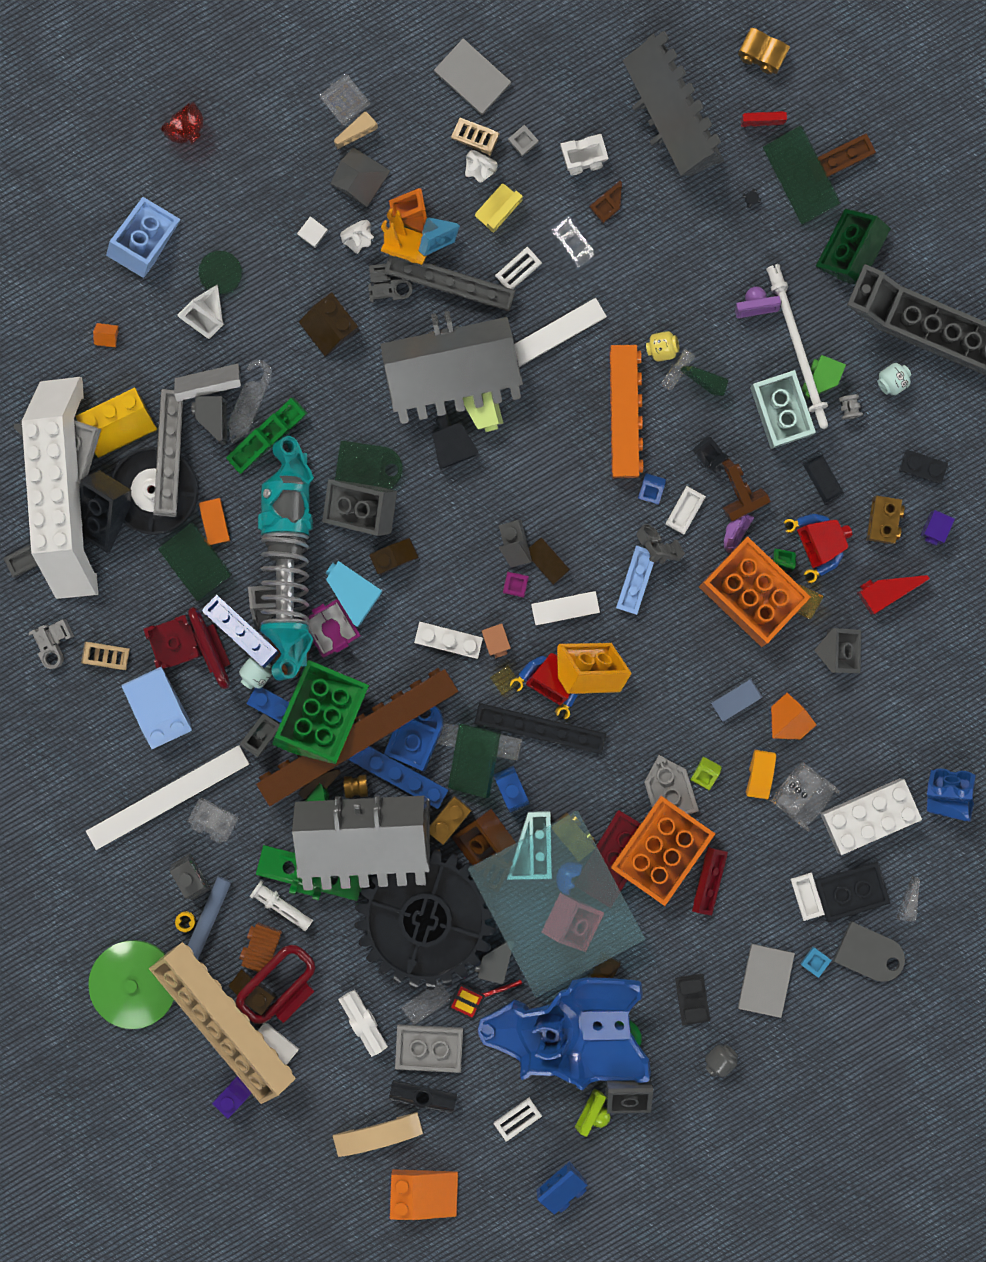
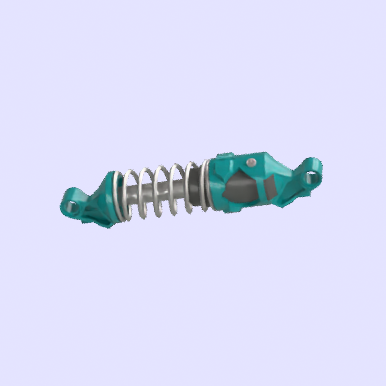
(284, 530)

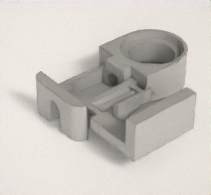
(48, 638)

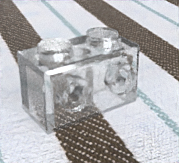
(213, 820)

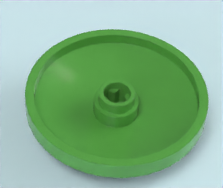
(125, 987)

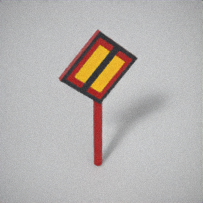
(468, 1001)

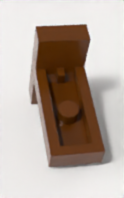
(746, 500)

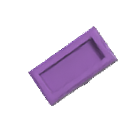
(757, 303)

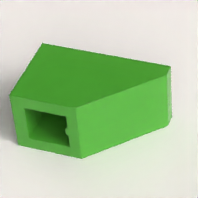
(825, 374)

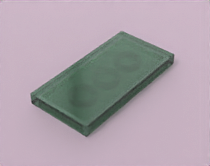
(801, 175)

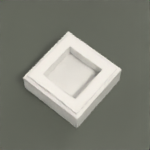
(312, 232)

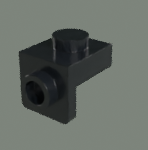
(710, 454)

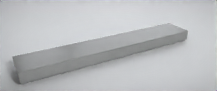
(168, 454)

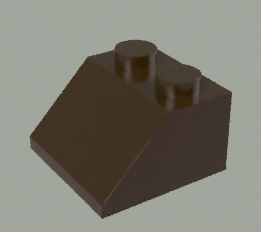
(328, 324)

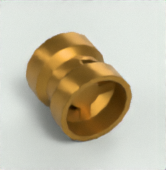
(355, 786)

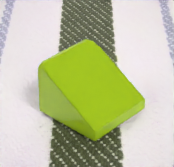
(706, 773)

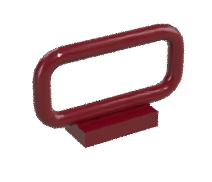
(211, 647)
(290, 999)

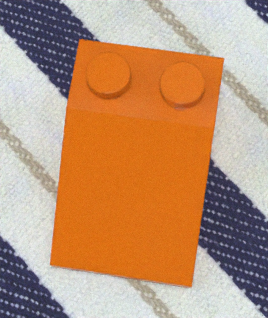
(423, 1194)

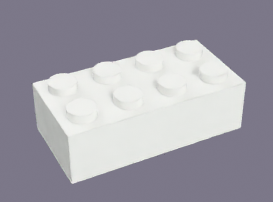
(871, 816)

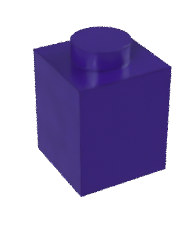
(937, 528)

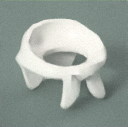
(479, 166)
(357, 236)

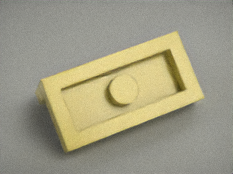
(498, 207)

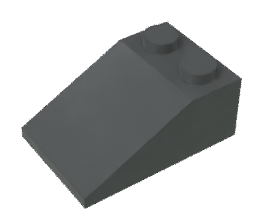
(359, 507)

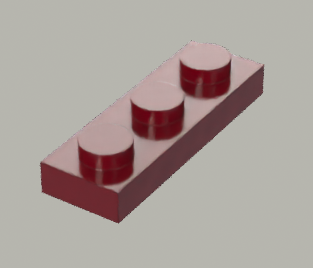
(709, 881)

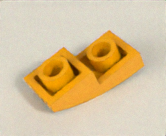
(761, 775)

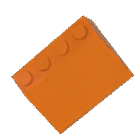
(754, 592)
(663, 850)

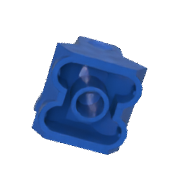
(951, 794)

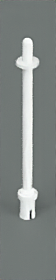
(780, 287)

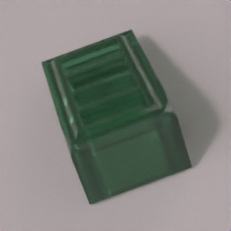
(712, 383)

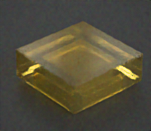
(503, 678)

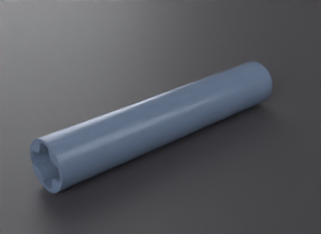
(209, 915)

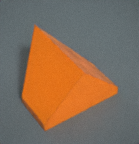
(411, 209)
(790, 719)

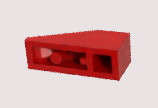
(882, 593)

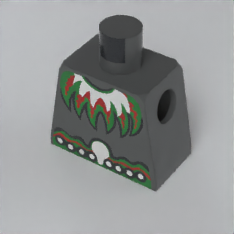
(189, 877)

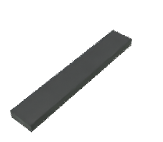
(451, 282)

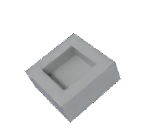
(523, 140)

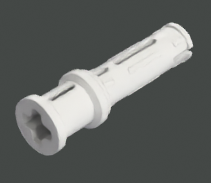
(272, 900)

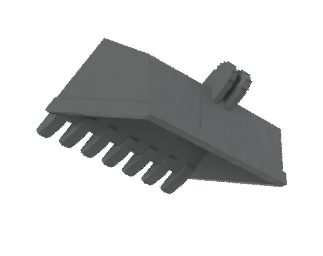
(451, 366)

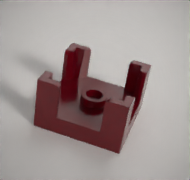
(173, 642)

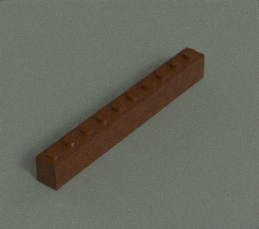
(363, 733)

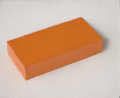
(214, 521)

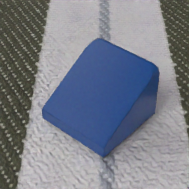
(652, 488)

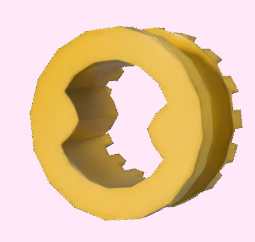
(178, 920)

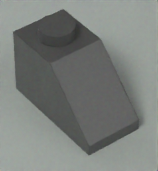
(495, 964)

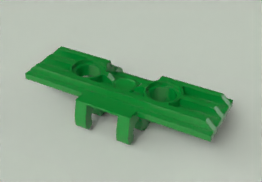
(271, 867)

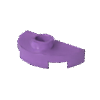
(735, 531)

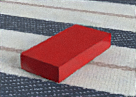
(763, 118)

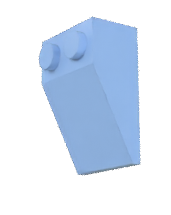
(142, 237)
(157, 707)

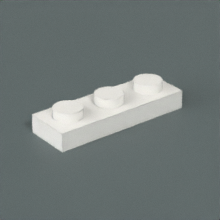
(448, 640)

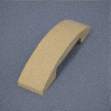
(378, 1135)

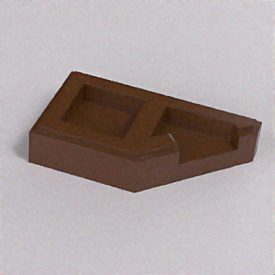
(608, 203)

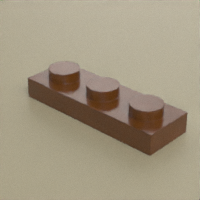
(847, 155)

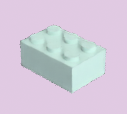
(782, 409)

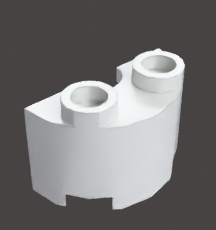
(584, 154)

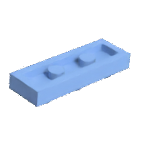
(635, 581)

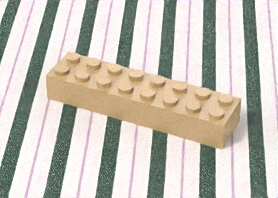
(222, 1023)

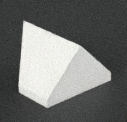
(204, 313)

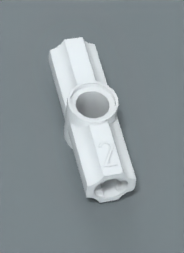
(363, 1023)

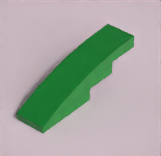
(266, 435)

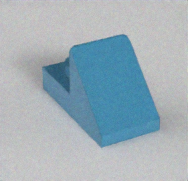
(437, 235)

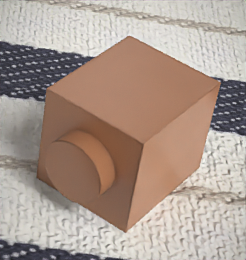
(496, 640)

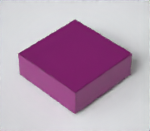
(515, 584)

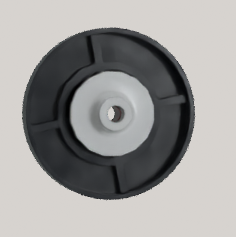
(138, 473)

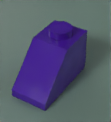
(232, 1097)

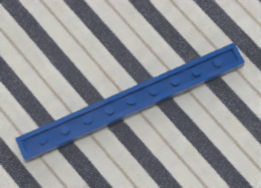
(368, 758)

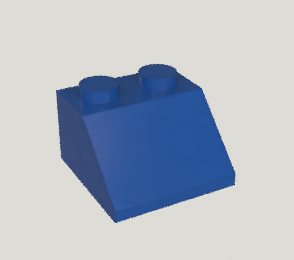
(561, 1188)

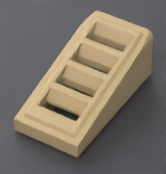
(360, 127)
(494, 136)
(86, 654)

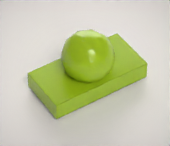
(593, 1114)

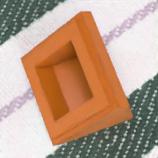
(105, 335)

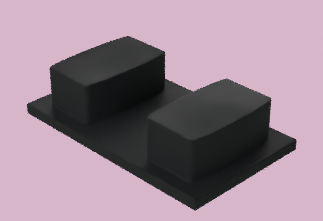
(692, 999)

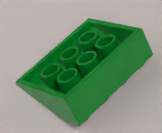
(320, 713)

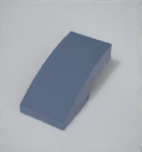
(736, 700)

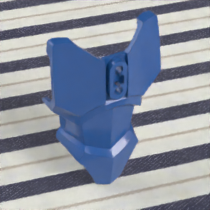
(564, 1036)

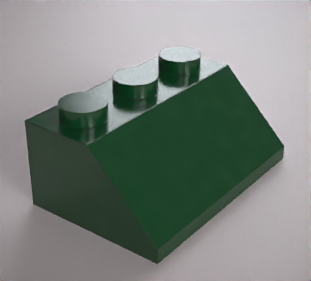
(852, 245)

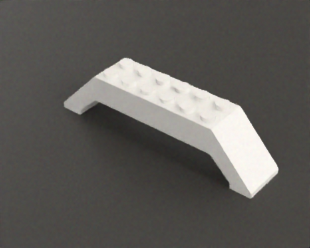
(54, 488)

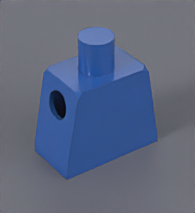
(511, 789)

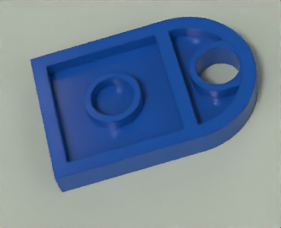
(416, 740)

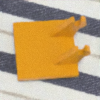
(401, 240)

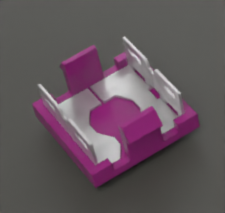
(331, 628)

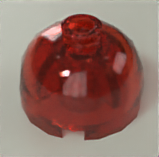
(184, 124)

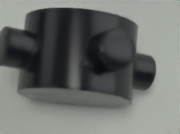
(751, 198)

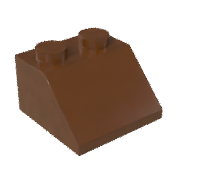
(483, 838)

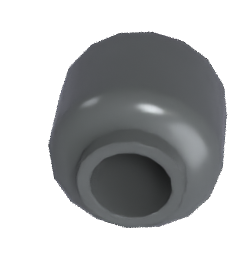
(721, 1060)

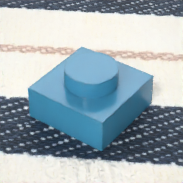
(815, 962)

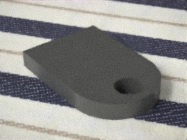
(868, 953)

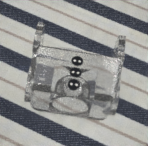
(804, 795)

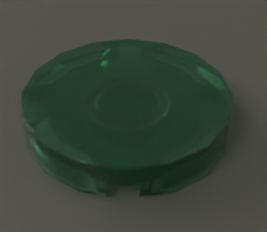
(220, 269)

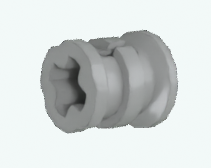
(850, 407)

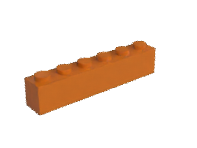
(624, 411)

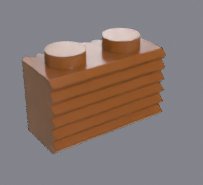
(261, 946)

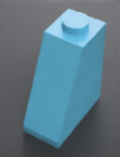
(352, 591)

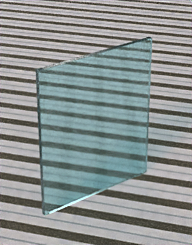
(556, 904)

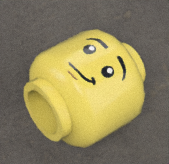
(663, 346)

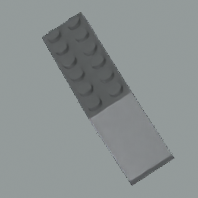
(919, 319)

